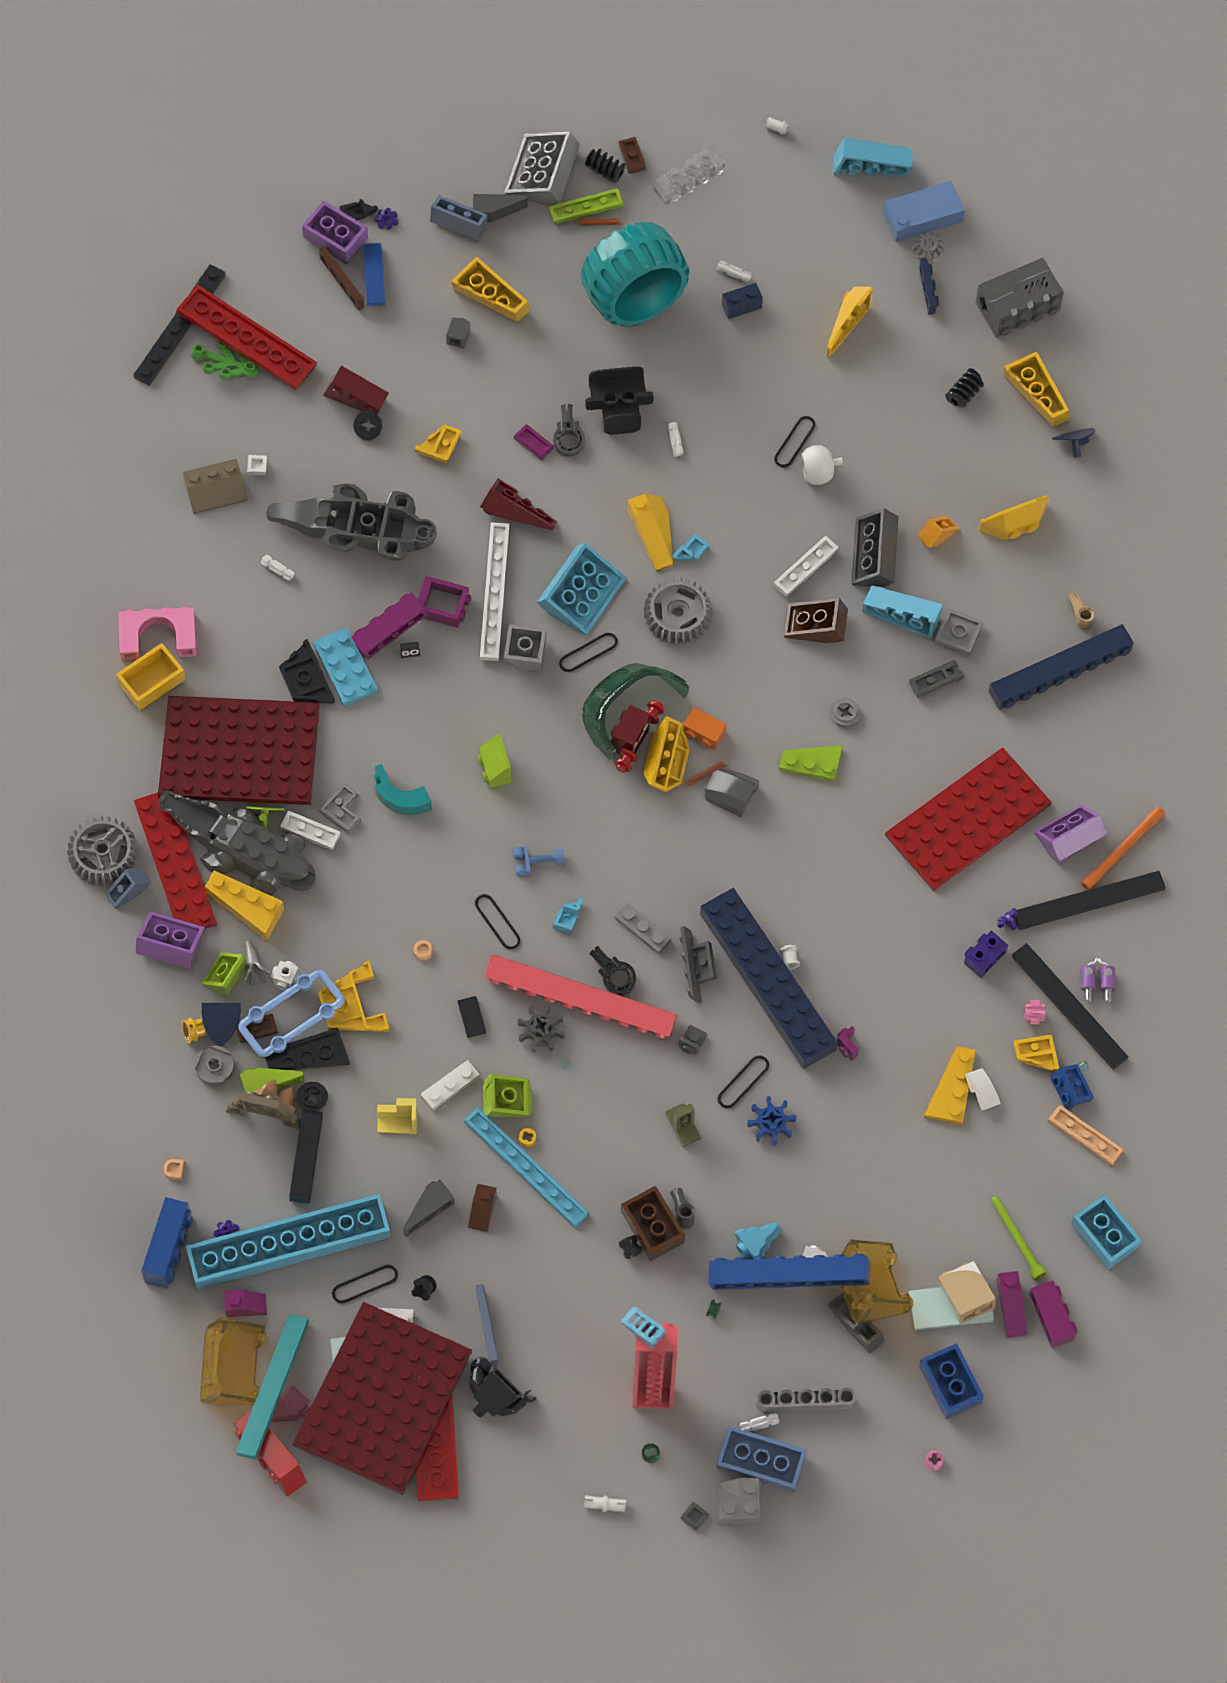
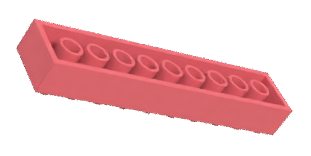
(655, 1370)

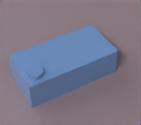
(923, 211)
(761, 1458)

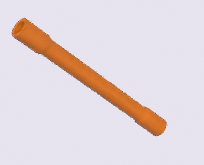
(1149, 821)

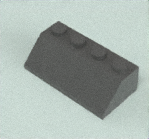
(875, 549)

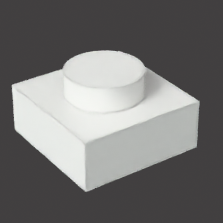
(257, 465)

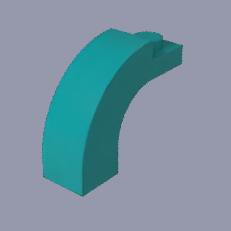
(400, 801)

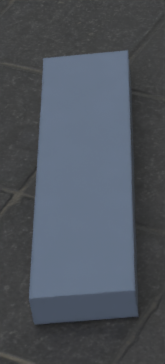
(487, 1326)

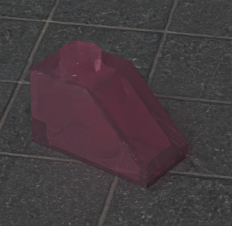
(291, 1406)

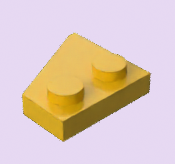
(440, 444)
(1037, 1052)

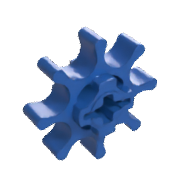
(765, 1124)

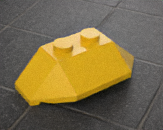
(1015, 520)
(666, 756)

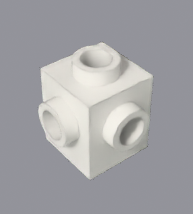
(285, 975)

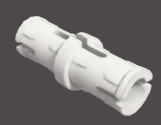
(605, 1503)

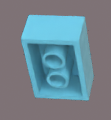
(1106, 1232)

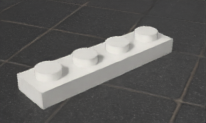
(806, 566)

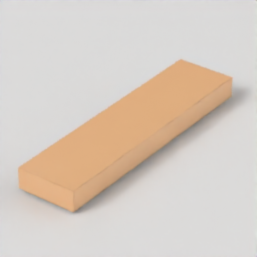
(1085, 1135)

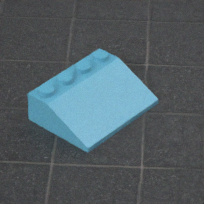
(581, 589)

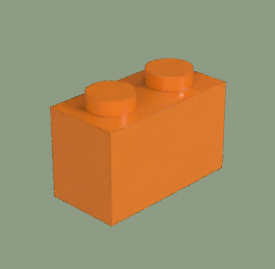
(704, 728)

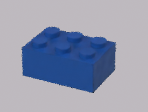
(951, 1381)

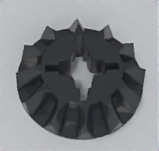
(362, 431)
(314, 1088)

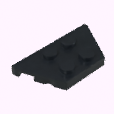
(305, 677)

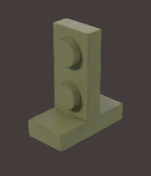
(682, 1121)

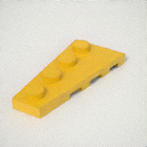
(952, 1091)

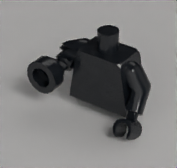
(496, 1392)

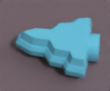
(756, 1241)

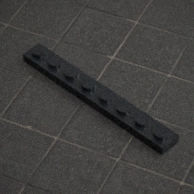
(174, 332)

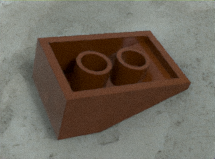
(816, 620)

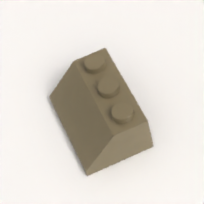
(215, 486)

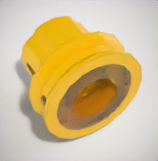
(192, 1029)

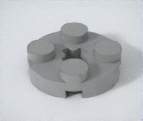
(218, 1075)

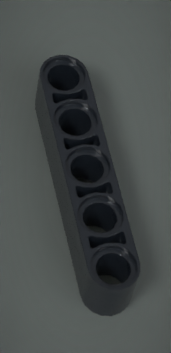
(306, 1156)

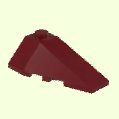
(506, 504)

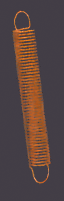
(612, 220)
(707, 773)

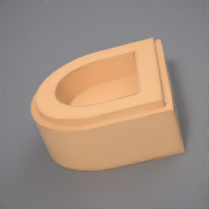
(174, 1169)

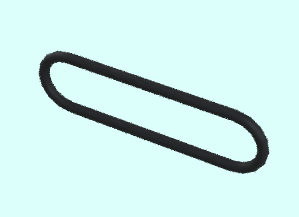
(775, 458)
(590, 659)
(497, 935)
(744, 1092)
(361, 1276)

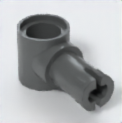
(683, 1207)

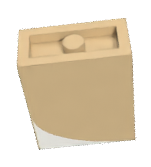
(967, 1291)

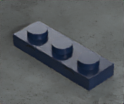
(928, 285)

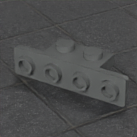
(698, 962)

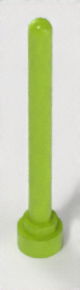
(1037, 1270)

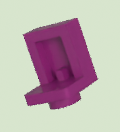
(846, 1046)

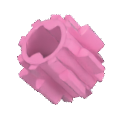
(1034, 1012)

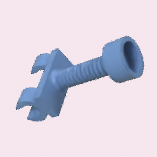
(520, 852)

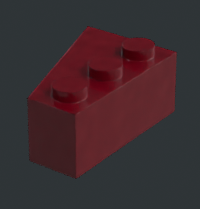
(355, 391)

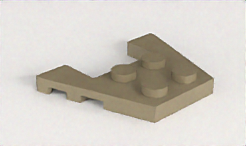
(264, 1106)

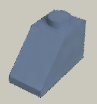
(127, 886)

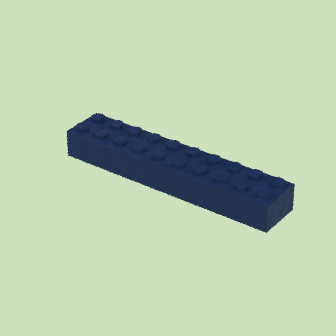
(768, 978)

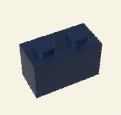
(742, 301)

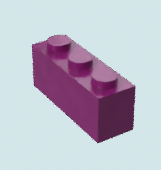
(1053, 1313)

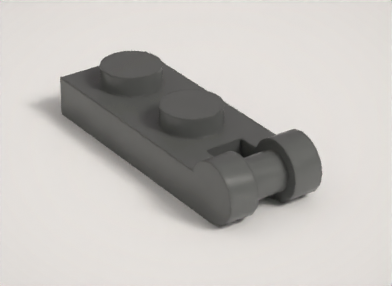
(935, 678)

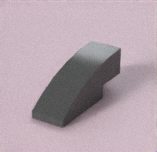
(865, 1333)

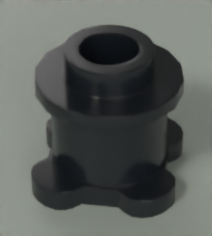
(424, 1286)

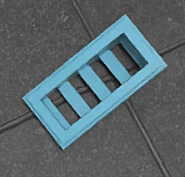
(651, 1342)

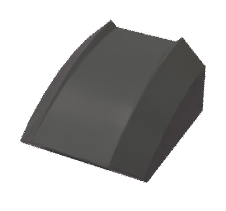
(730, 790)

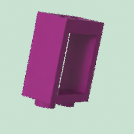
(441, 616)

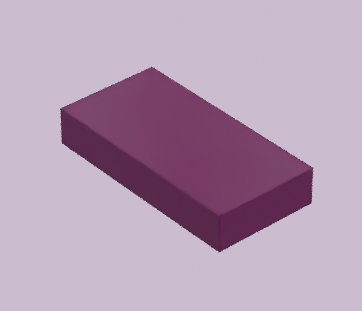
(533, 442)

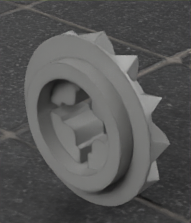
(842, 705)

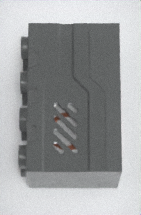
(1019, 297)

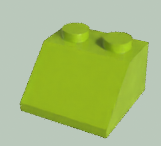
(494, 762)

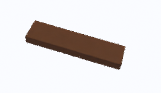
(341, 278)

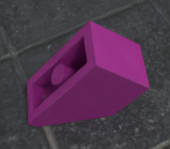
(244, 1303)

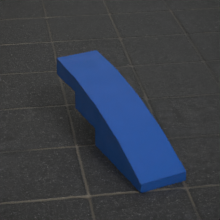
(374, 274)

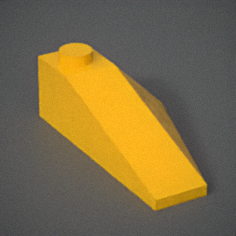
(853, 308)
(653, 526)

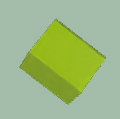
(225, 973)

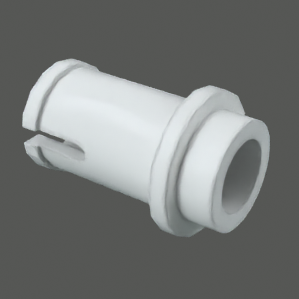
(778, 126)

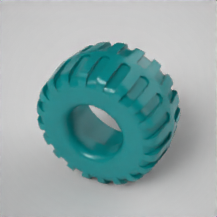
(635, 274)

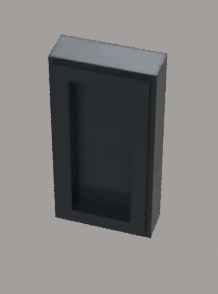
(471, 1016)

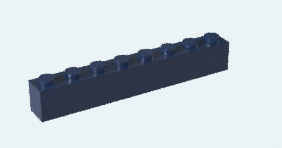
(1060, 667)

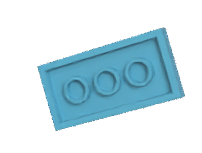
(345, 666)

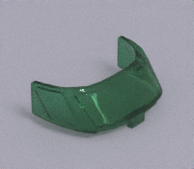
(610, 689)

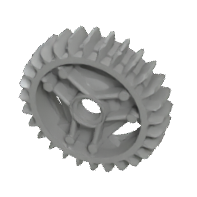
(670, 600)
(106, 863)

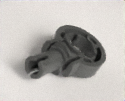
(568, 428)

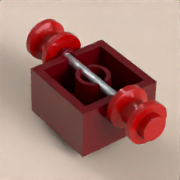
(632, 731)

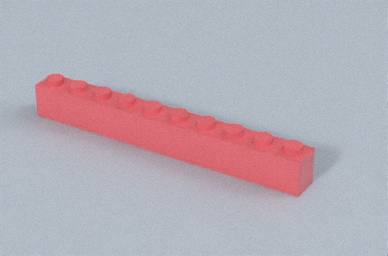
(581, 995)

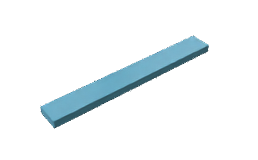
(526, 1167)

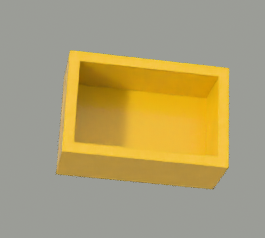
(150, 676)

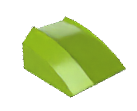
(507, 1096)

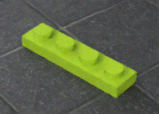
(586, 206)

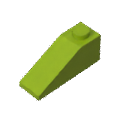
(256, 1078)

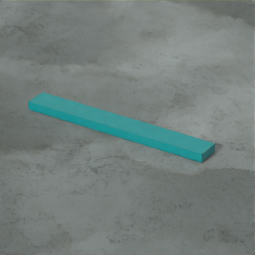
(272, 1387)

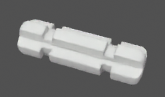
(734, 272)
(675, 439)
(277, 567)
(760, 1422)

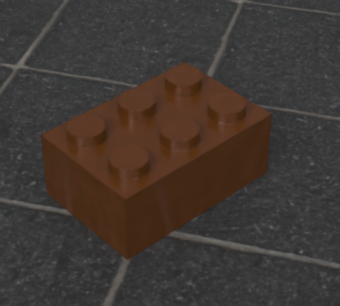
(653, 1223)

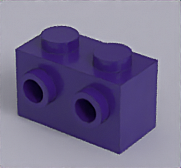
(985, 953)

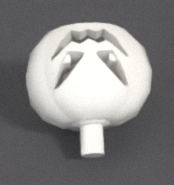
(818, 464)

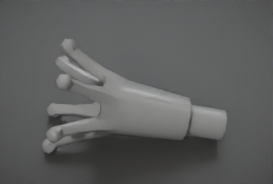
(253, 963)

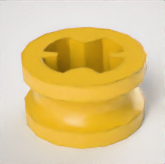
(529, 1132)

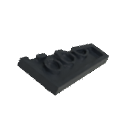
(311, 1052)

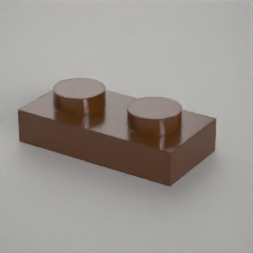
(632, 155)
(260, 1030)

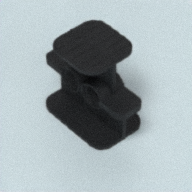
(618, 386)

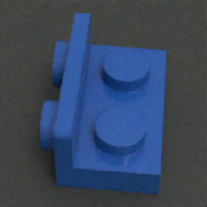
(1071, 1086)

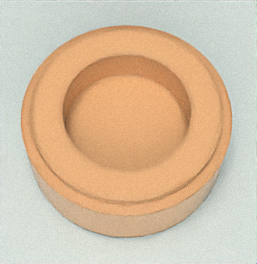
(423, 950)

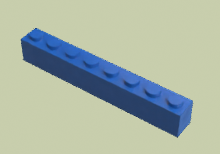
(789, 1272)

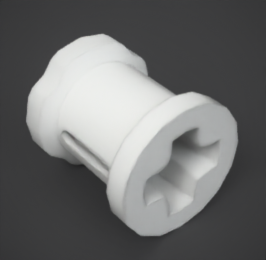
(790, 956)

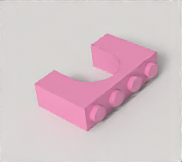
(134, 623)

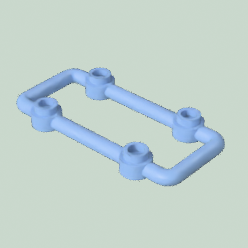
(279, 1043)

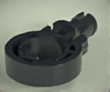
(602, 959)

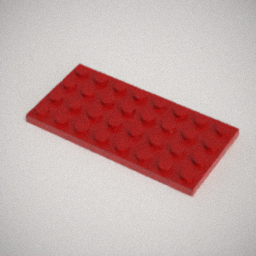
(968, 819)

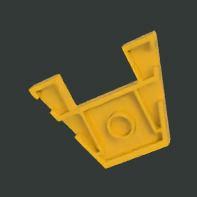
(351, 1015)

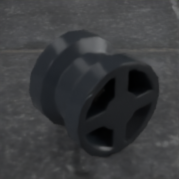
(630, 1247)

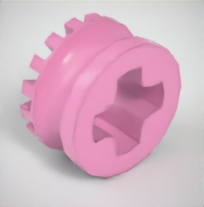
(939, 1456)

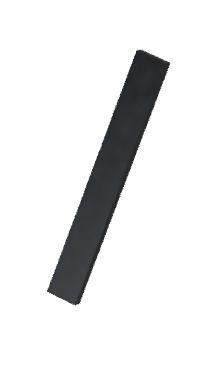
(1089, 900)
(1070, 1006)

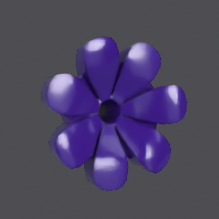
(386, 218)
(1008, 920)
(225, 1229)

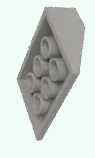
(543, 166)

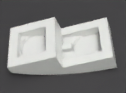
(983, 1087)

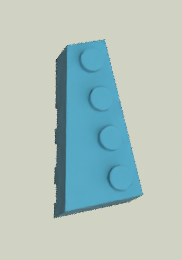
(871, 158)
(903, 610)

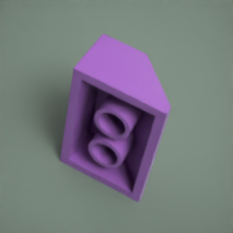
(1071, 832)
(169, 940)

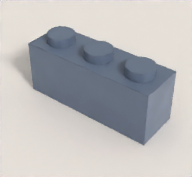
(458, 218)

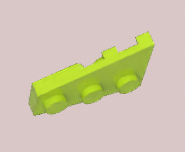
(812, 762)

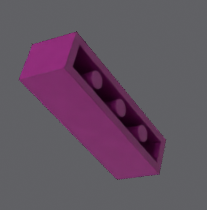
(389, 625)

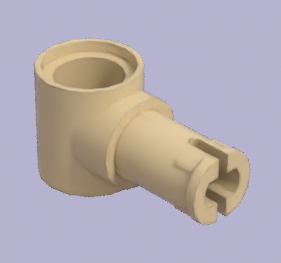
(1080, 610)

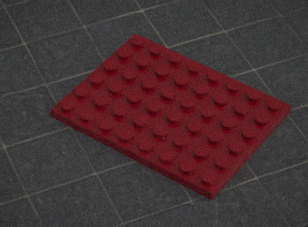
(239, 749)
(382, 1398)

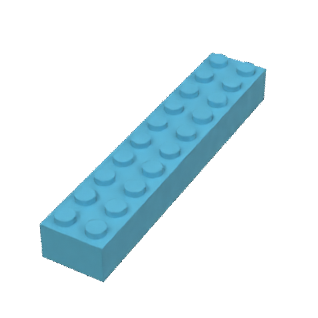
(288, 1241)

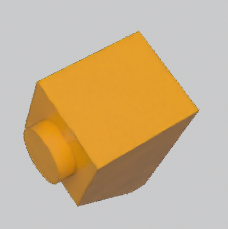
(937, 531)

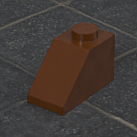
(482, 1207)

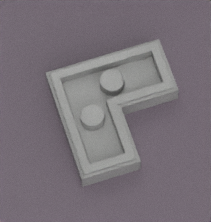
(337, 808)

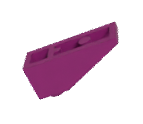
(1011, 1303)

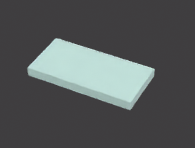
(934, 1310)

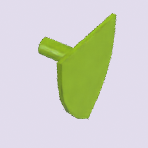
(264, 814)

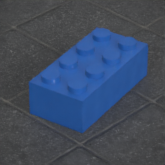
(167, 1242)

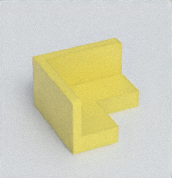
(398, 1118)

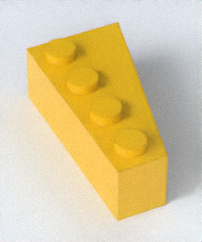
(489, 289)
(1037, 387)
(246, 904)

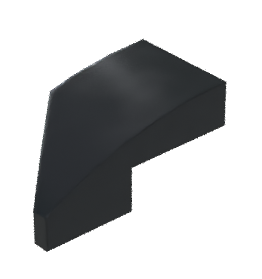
(358, 210)

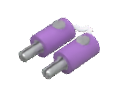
(1107, 980)

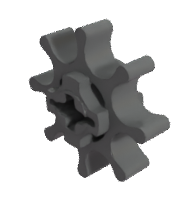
(545, 1023)

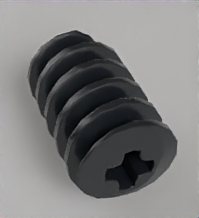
(605, 166)
(965, 388)

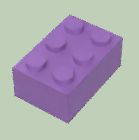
(335, 231)

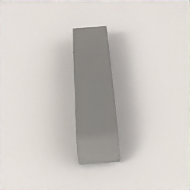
(814, 1394)

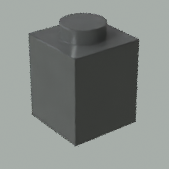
(458, 332)

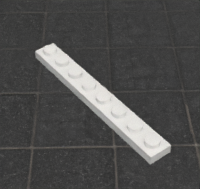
(494, 591)

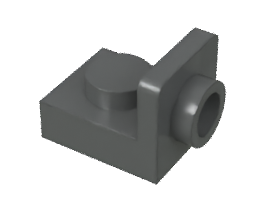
(692, 1040)

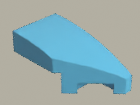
(692, 549)
(567, 916)

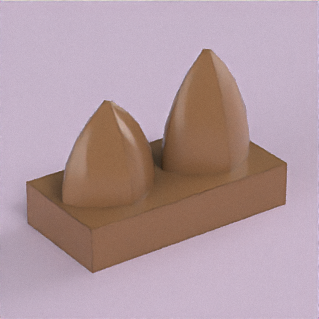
(285, 1097)

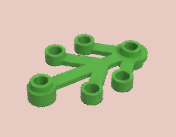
(245, 367)

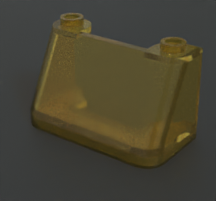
(882, 1296)
(230, 1362)

